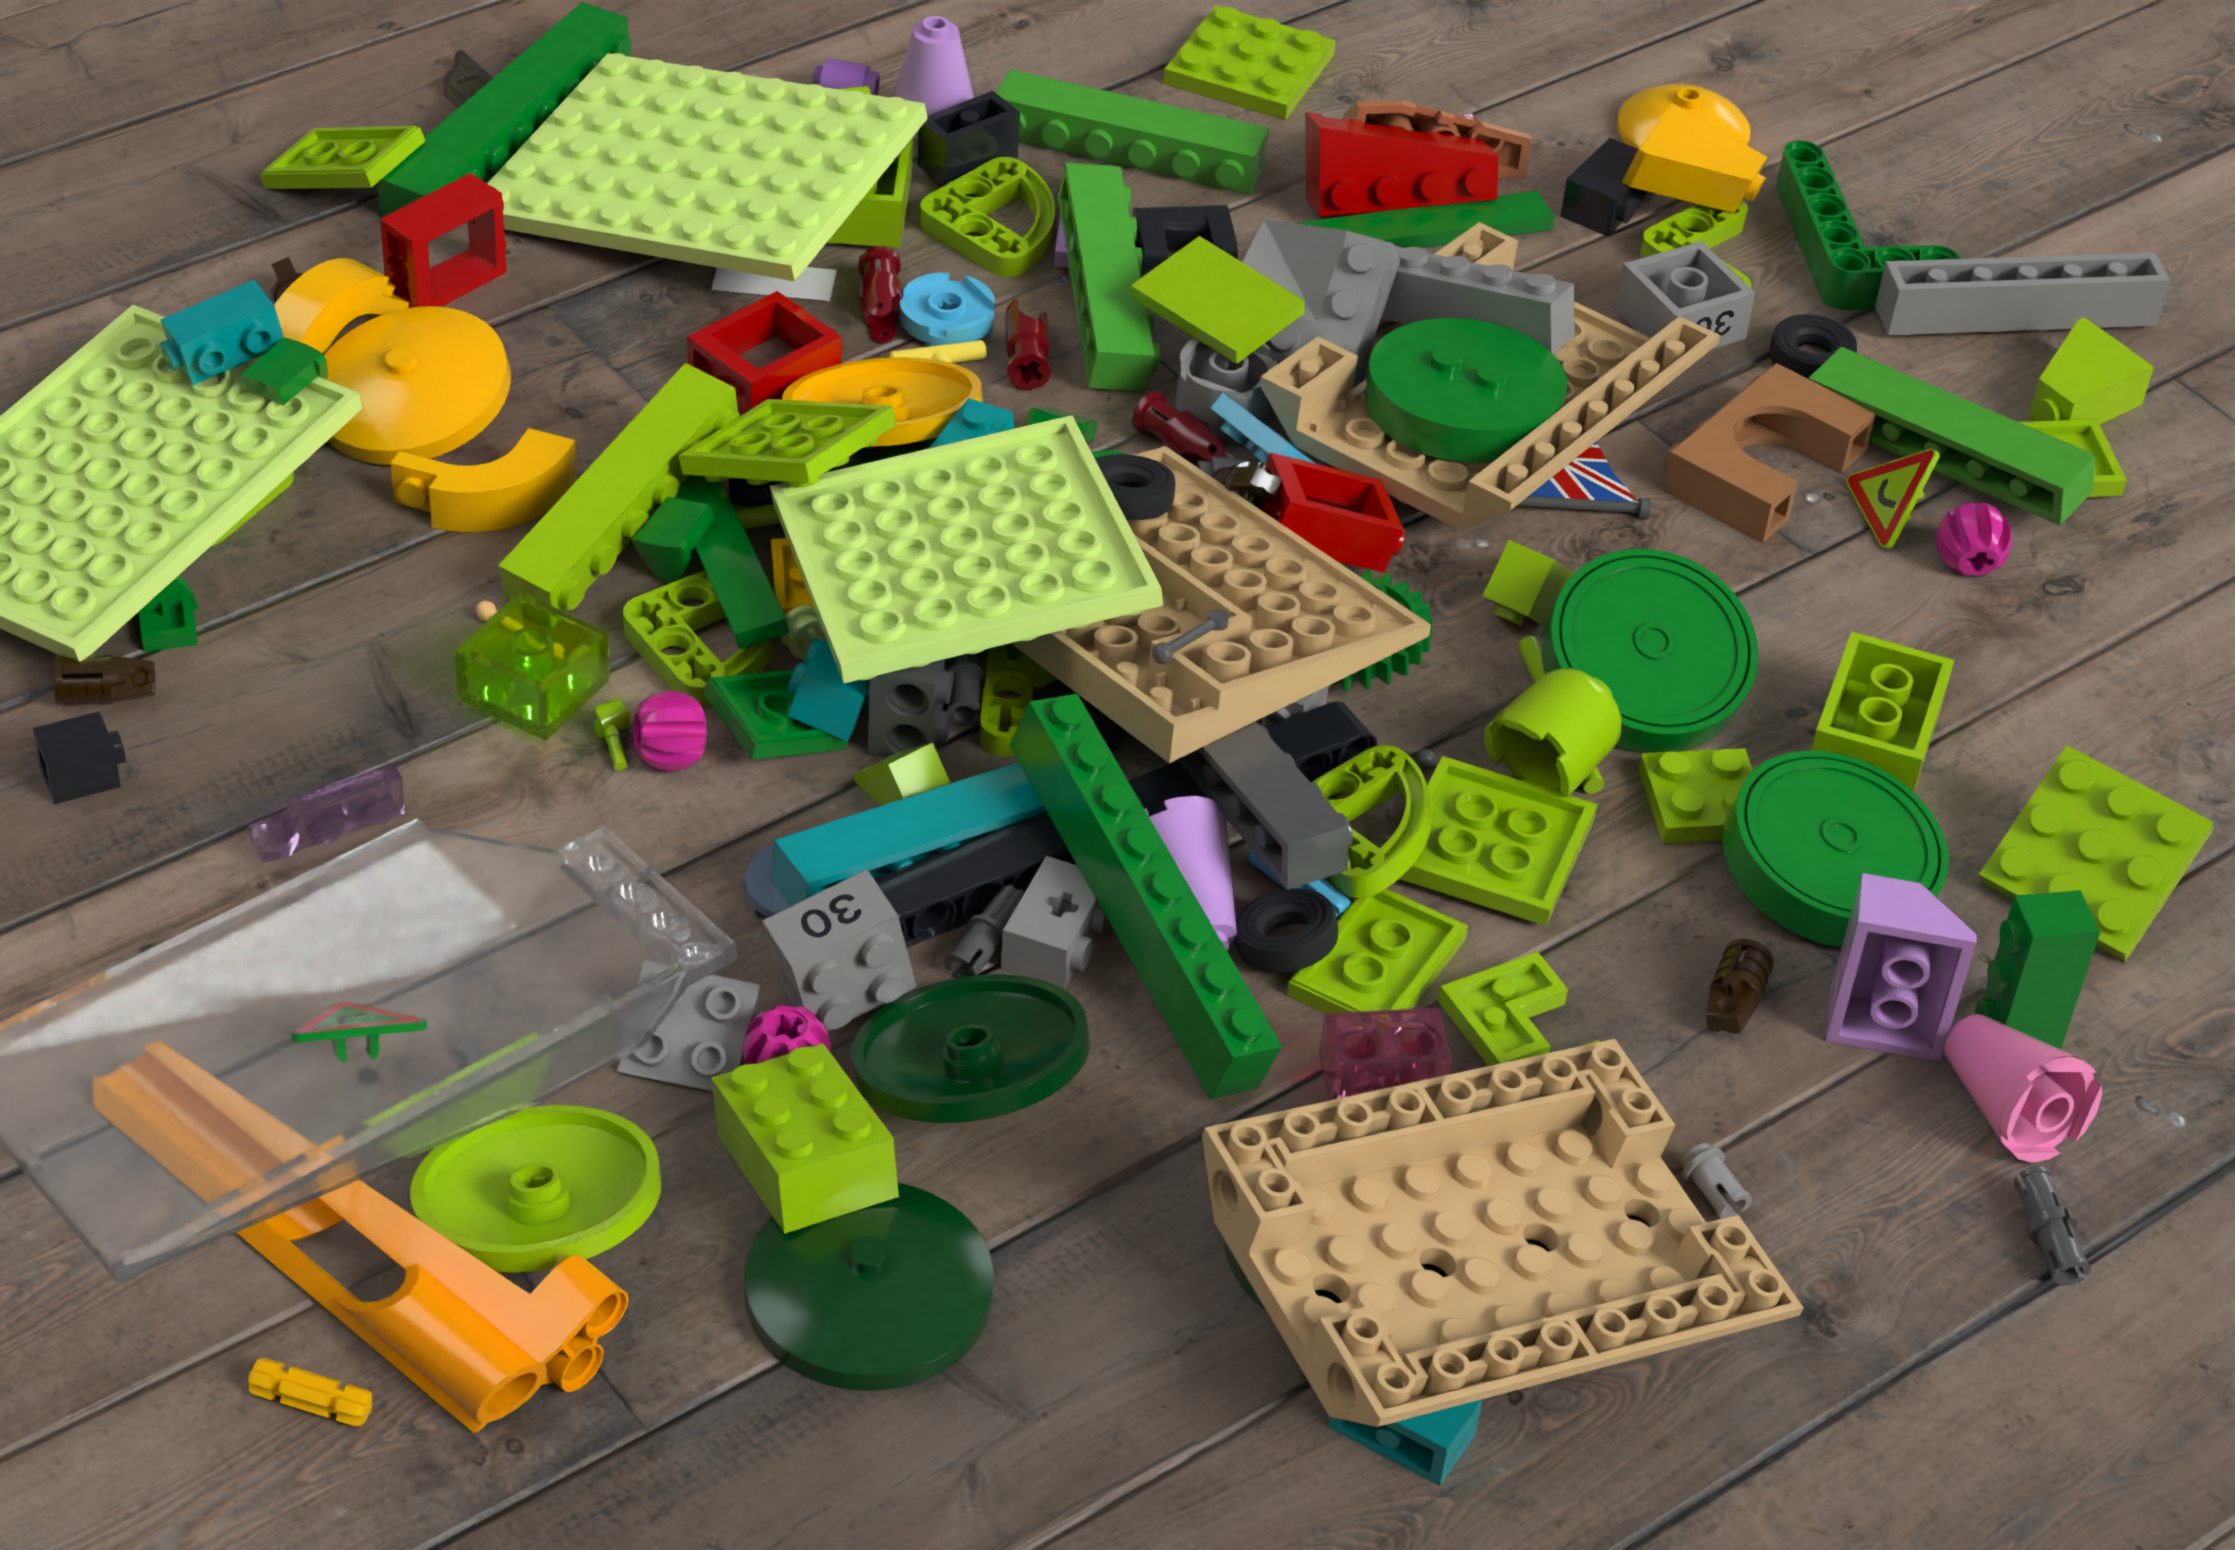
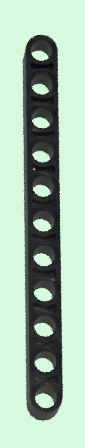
(962, 881)

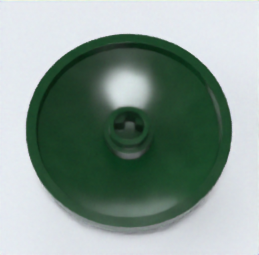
(970, 1048)
(871, 1292)

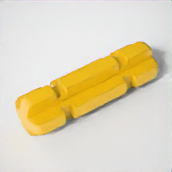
(310, 1392)

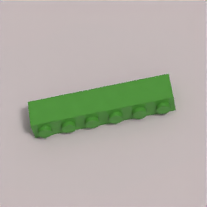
(1137, 132)
(1102, 268)
(1972, 441)

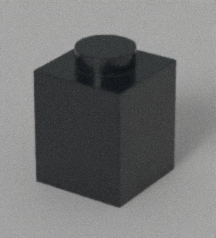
(79, 757)

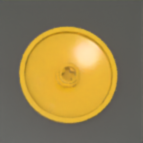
(424, 382)
(920, 390)

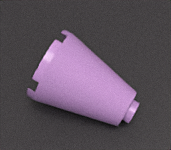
(934, 67)
(1199, 845)

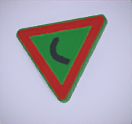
(355, 1020)

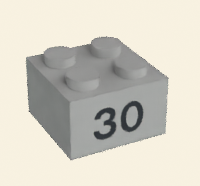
(1689, 285)
(841, 951)

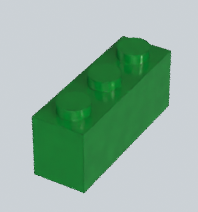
(2040, 964)

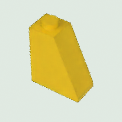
(1696, 163)

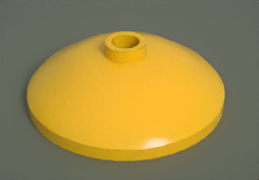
(1645, 109)

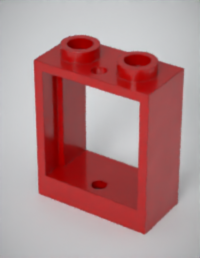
(410, 228)
(718, 348)
(1335, 511)

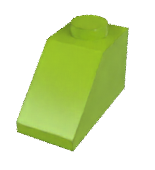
(1525, 584)

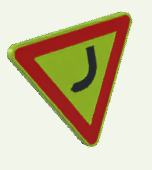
(1891, 491)

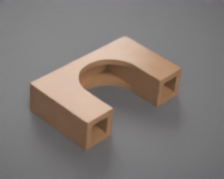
(1775, 410)

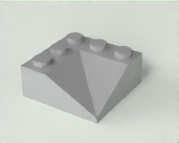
(1337, 276)

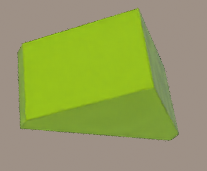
(903, 774)

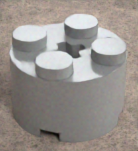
(1208, 374)

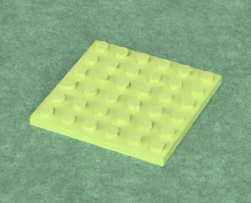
(963, 549)

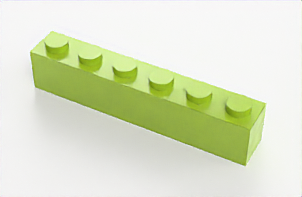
(617, 492)

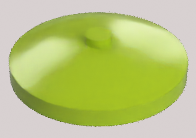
(540, 1187)

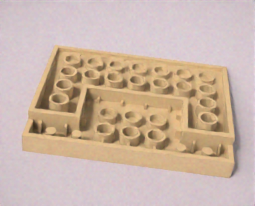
(1290, 627)

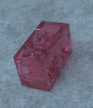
(1382, 1049)

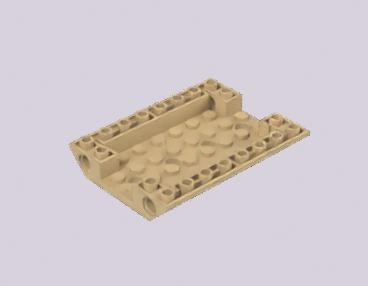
(1458, 1180)

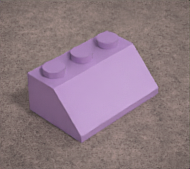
(1899, 970)

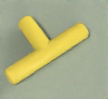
(949, 352)

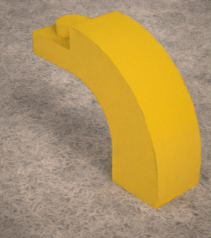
(330, 298)
(492, 493)

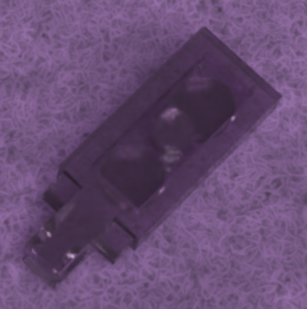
(330, 812)

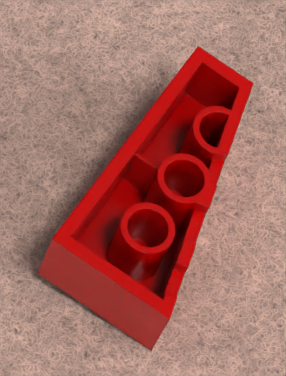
(1391, 168)

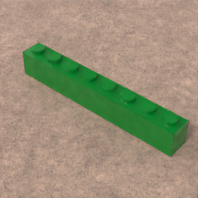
(508, 108)
(1145, 897)

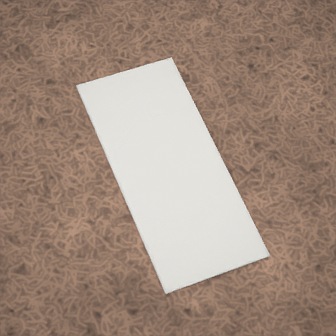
(811, 284)

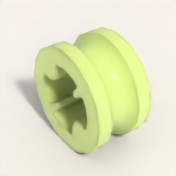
(803, 628)

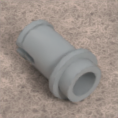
(1707, 1170)

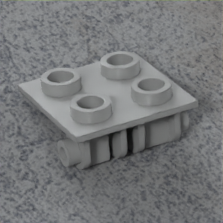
(698, 1035)

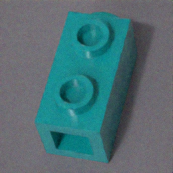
(221, 332)

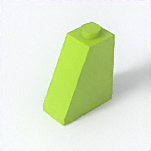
(2090, 378)

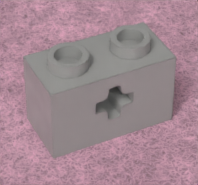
(1053, 925)

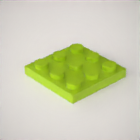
(1250, 62)
(787, 441)
(2102, 837)
(1500, 840)

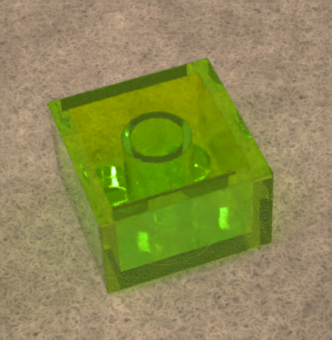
(532, 665)

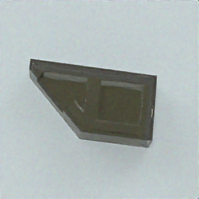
(464, 79)

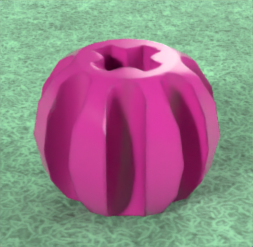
(1974, 539)
(669, 731)
(781, 1032)

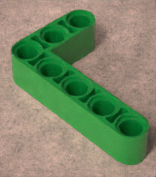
(1839, 262)

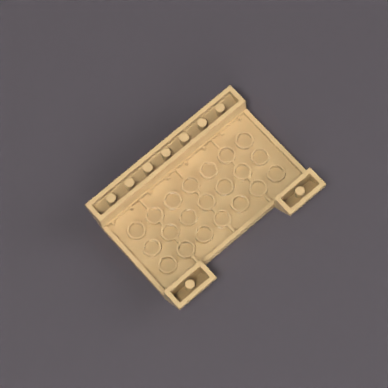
(1607, 376)

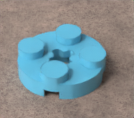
(947, 310)

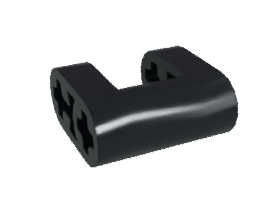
(1177, 226)

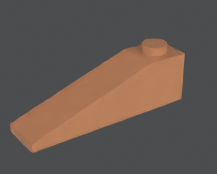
(1508, 144)

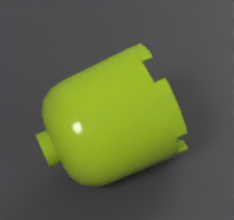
(1556, 730)

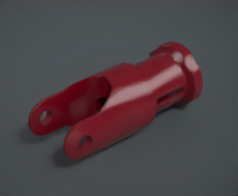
(880, 291)
(1027, 348)
(1178, 430)

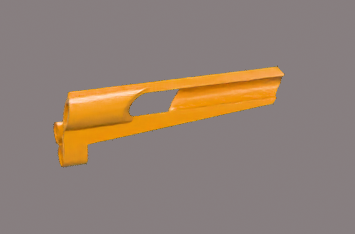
(454, 1320)

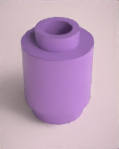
(845, 74)

